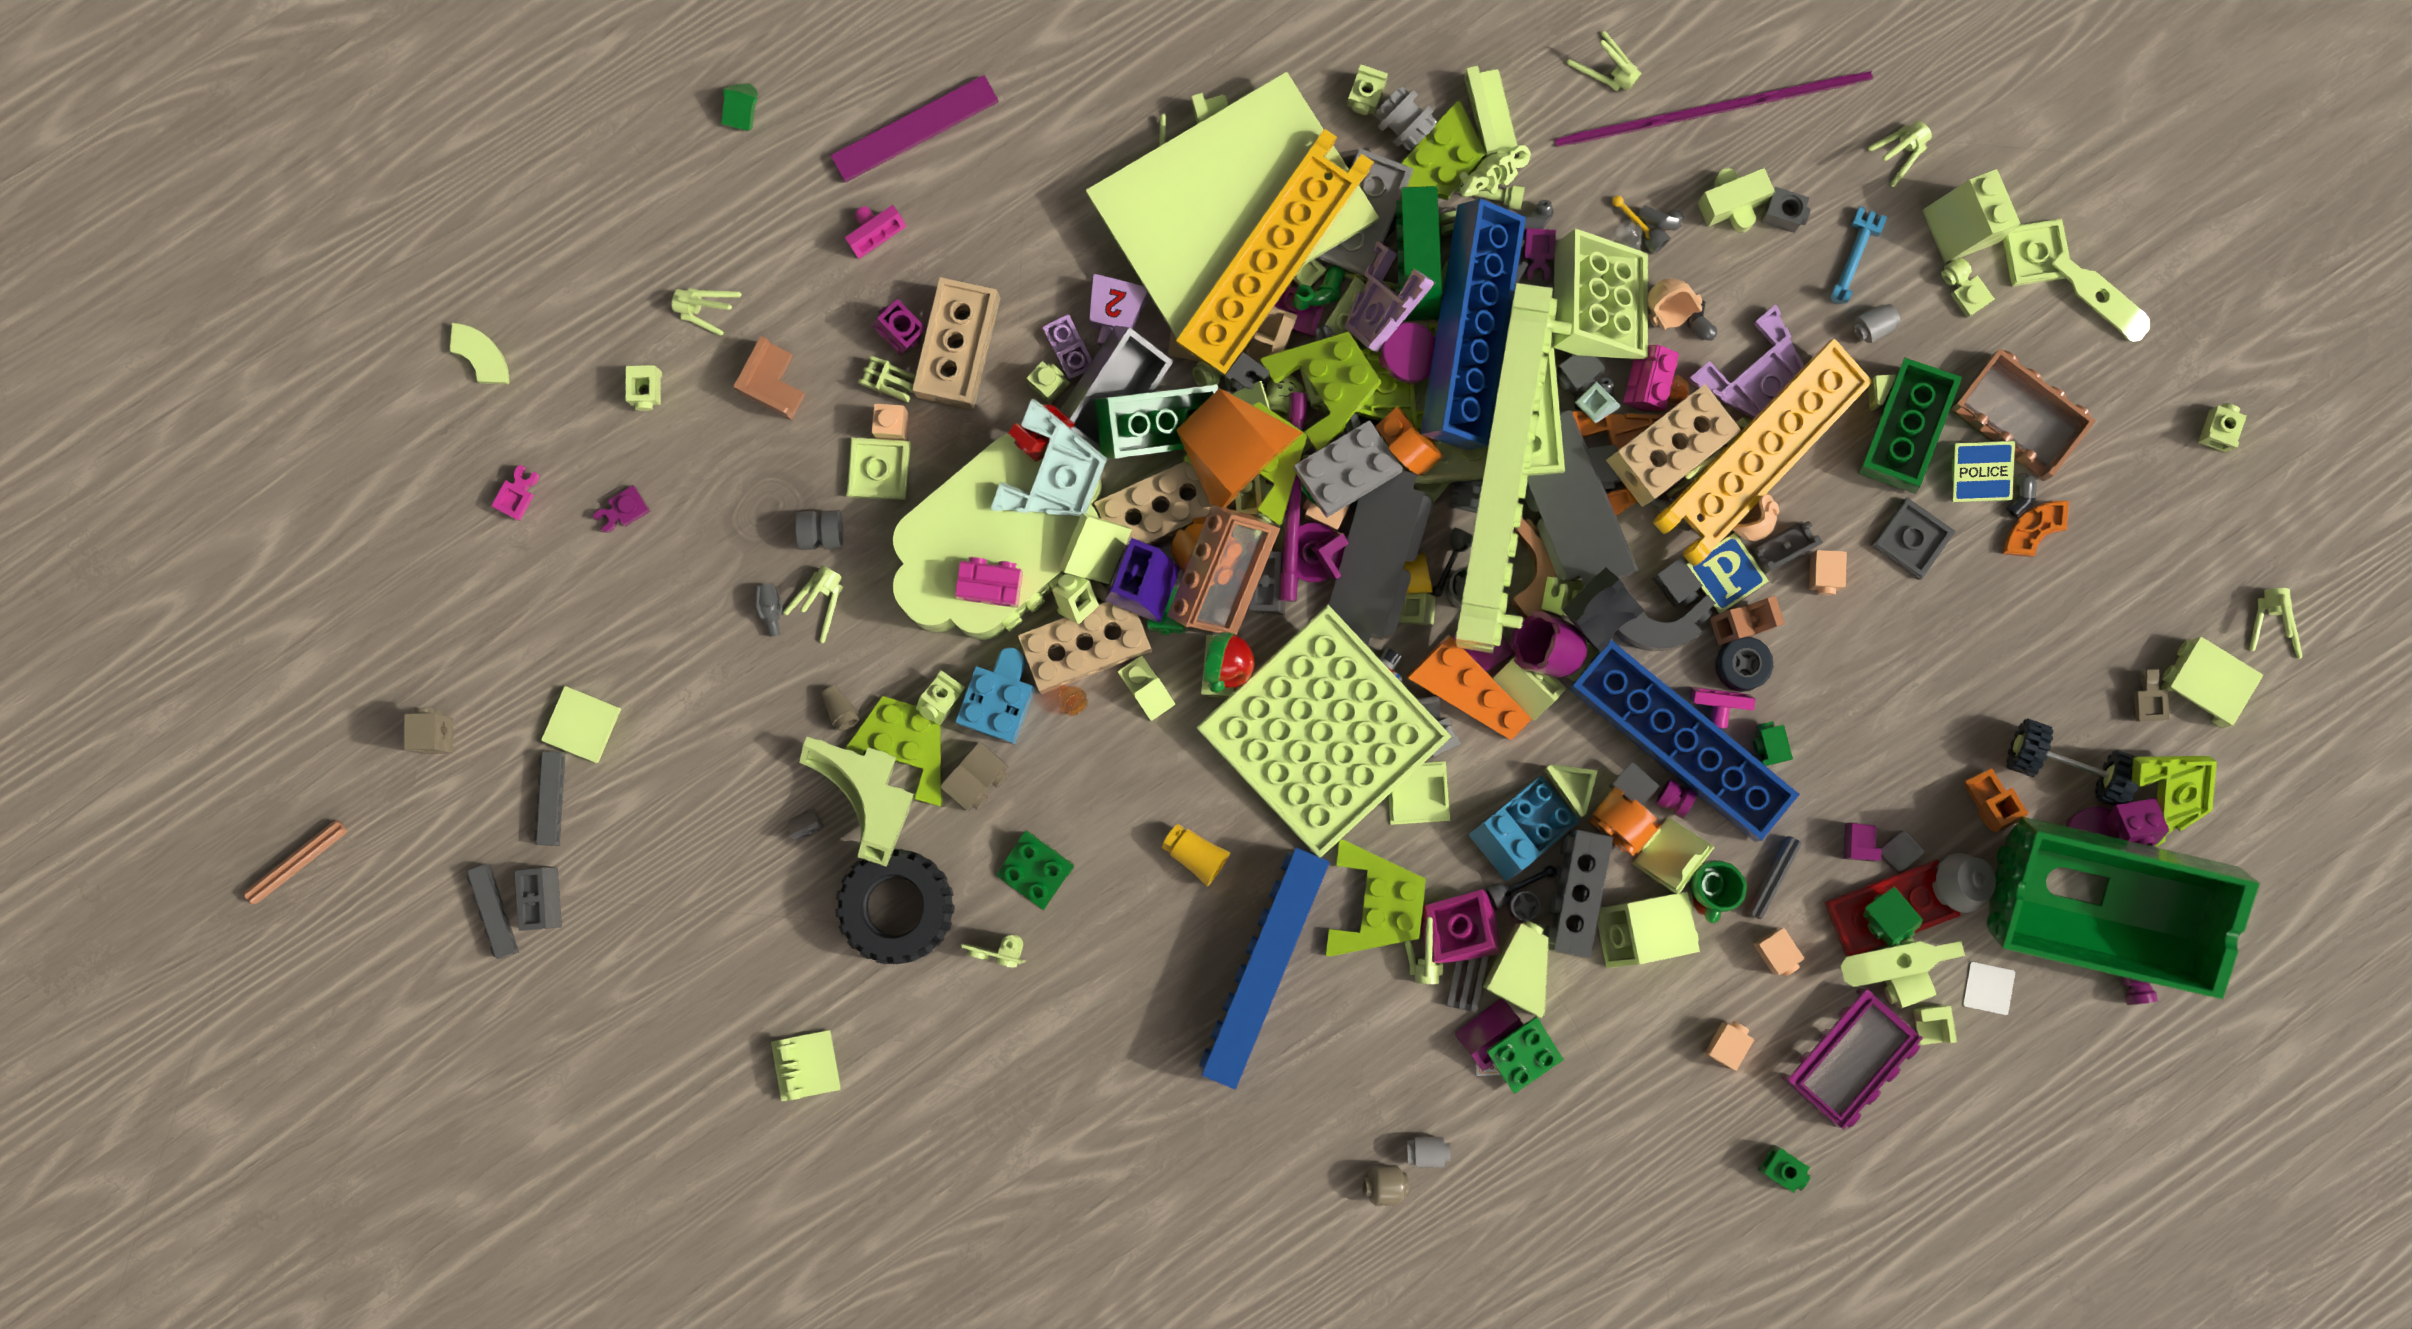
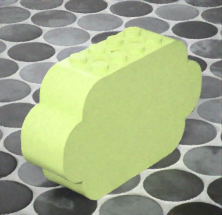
(960, 525)

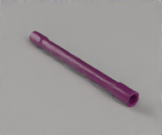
(1289, 574)

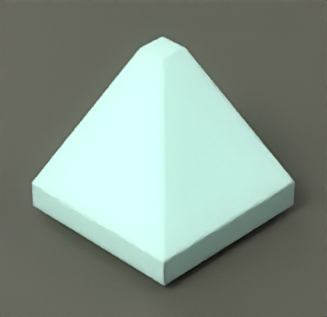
(1597, 402)

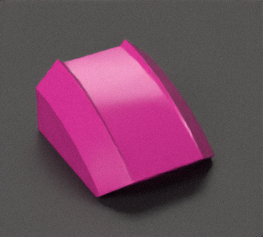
(1462, 928)

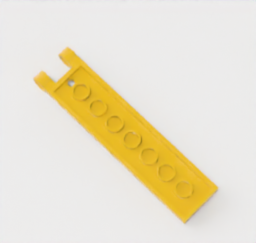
(1271, 256)
(1766, 449)

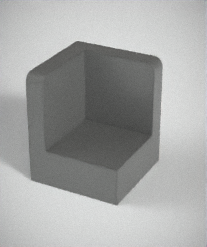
(1635, 784)

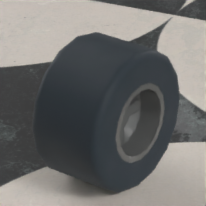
(1752, 657)

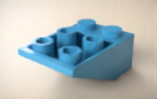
(1523, 828)

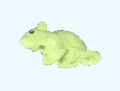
(1494, 170)

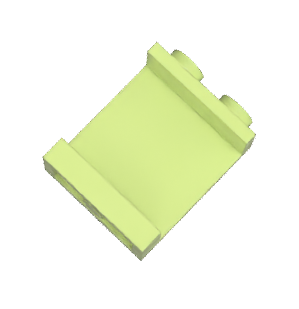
(2212, 680)

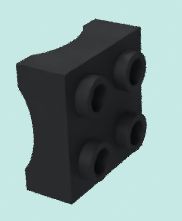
(1602, 609)

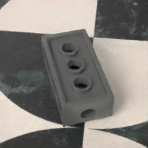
(1591, 882)

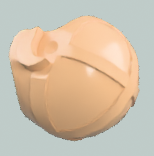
(1672, 303)
(1759, 520)

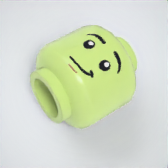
(1279, 393)

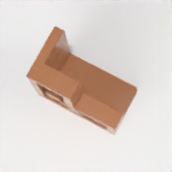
(762, 378)

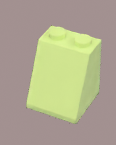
(1971, 216)
(1647, 930)
(1521, 969)

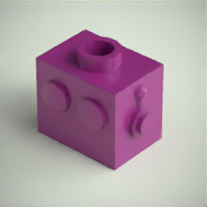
(900, 317)
(2138, 822)

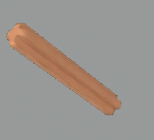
(295, 862)

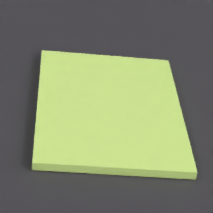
(1204, 192)

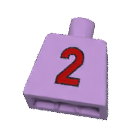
(1115, 304)

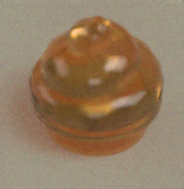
(1679, 390)
(1072, 700)

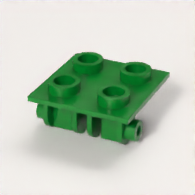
(1035, 870)
(1525, 1055)

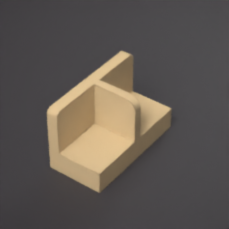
(1272, 335)

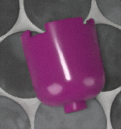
(1548, 645)

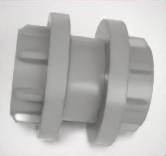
(1405, 118)

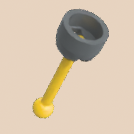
(1654, 239)

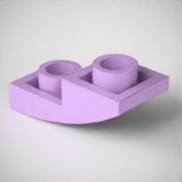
(1068, 346)

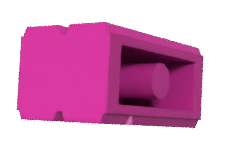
(1651, 379)
(989, 583)

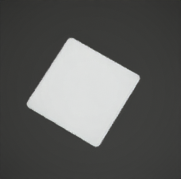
(1989, 988)

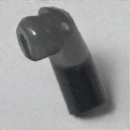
(1701, 326)
(2027, 495)

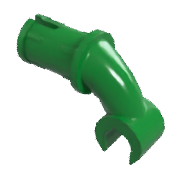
(1325, 293)

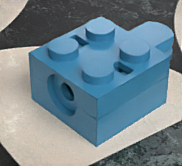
(996, 696)

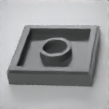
(1913, 538)

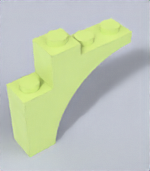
(865, 783)

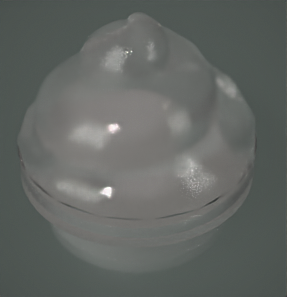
(1629, 234)

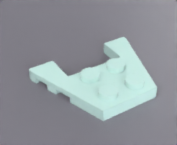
(1065, 475)

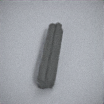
(1774, 877)

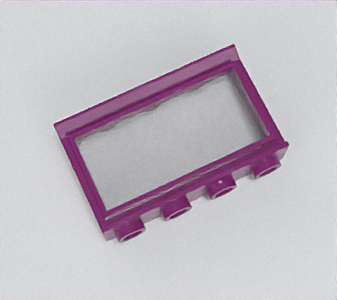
(1854, 1060)

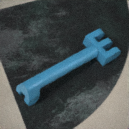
(1840, 292)

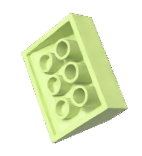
(1603, 296)

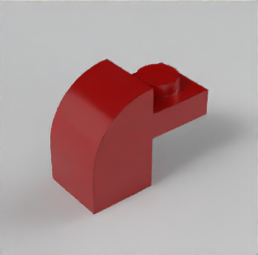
(1032, 442)

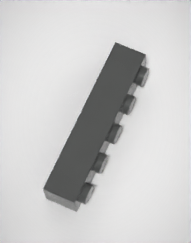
(550, 798)
(492, 911)

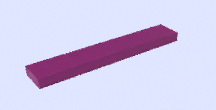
(914, 128)

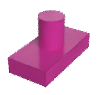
(874, 229)
(1721, 703)

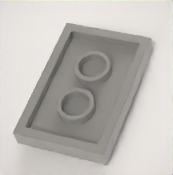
(1348, 469)

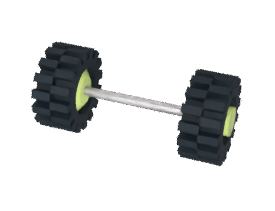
(2033, 746)

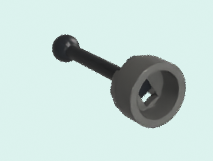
(1460, 542)
(1501, 894)

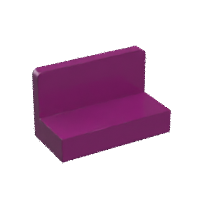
(1487, 1030)

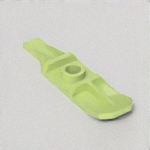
(2116, 306)
(1883, 965)

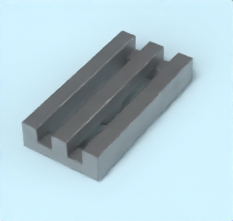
(1477, 989)

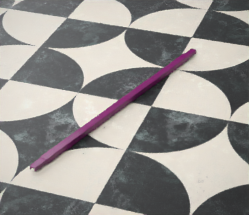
(1713, 109)

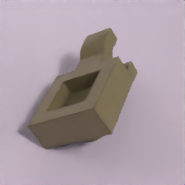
(2151, 702)

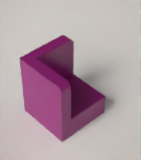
(1330, 553)
(1861, 842)

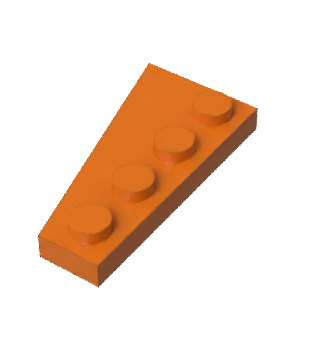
(1467, 686)

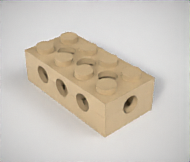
(943, 328)
(1696, 430)
(1145, 494)
(1078, 663)

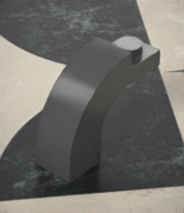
(1661, 636)

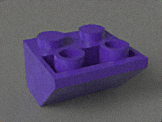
(1143, 580)

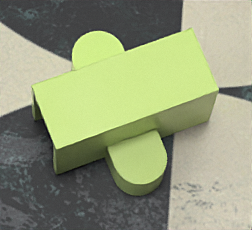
(1735, 198)

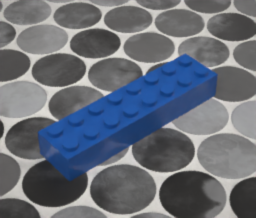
(1473, 325)
(1684, 741)
(1265, 968)

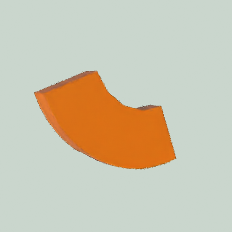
(2034, 526)

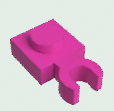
(514, 498)

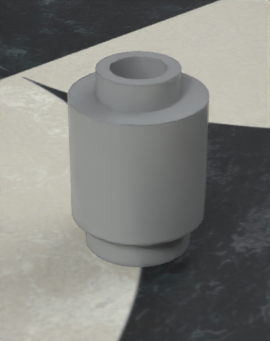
(1876, 323)
(1428, 1152)

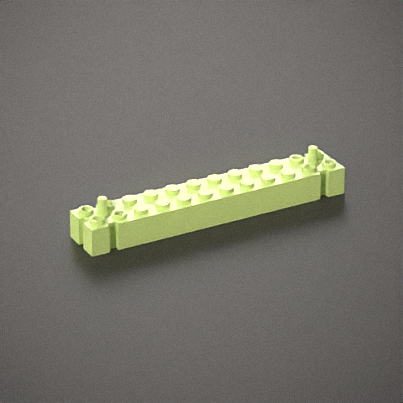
(1503, 478)

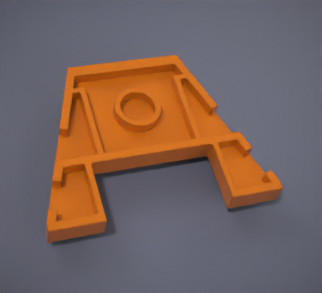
(1620, 430)

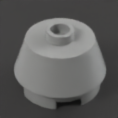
(1964, 882)

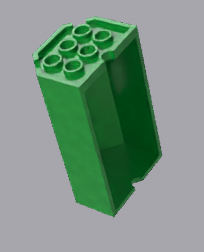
(2159, 919)

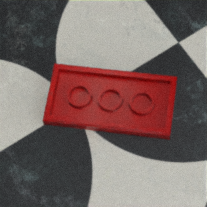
(1913, 884)

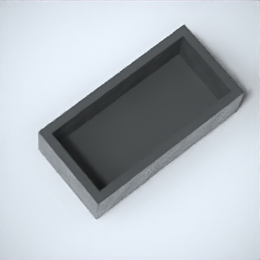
(1120, 368)

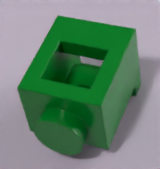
(1772, 744)
(1775, 1166)

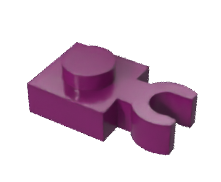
(1539, 247)
(626, 507)

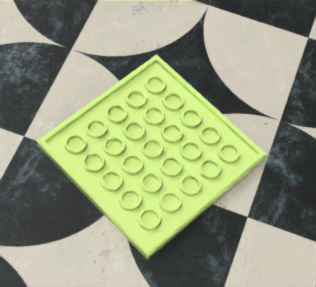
(1323, 731)

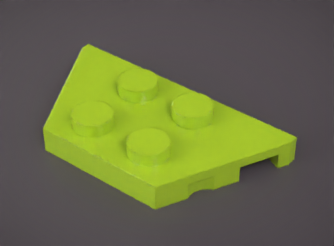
(1446, 153)

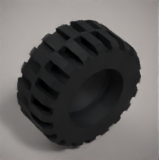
(917, 942)

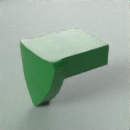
(739, 106)

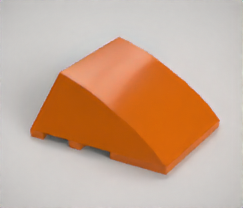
(1232, 444)

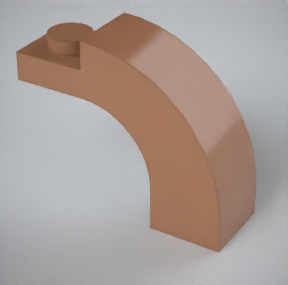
(1532, 597)

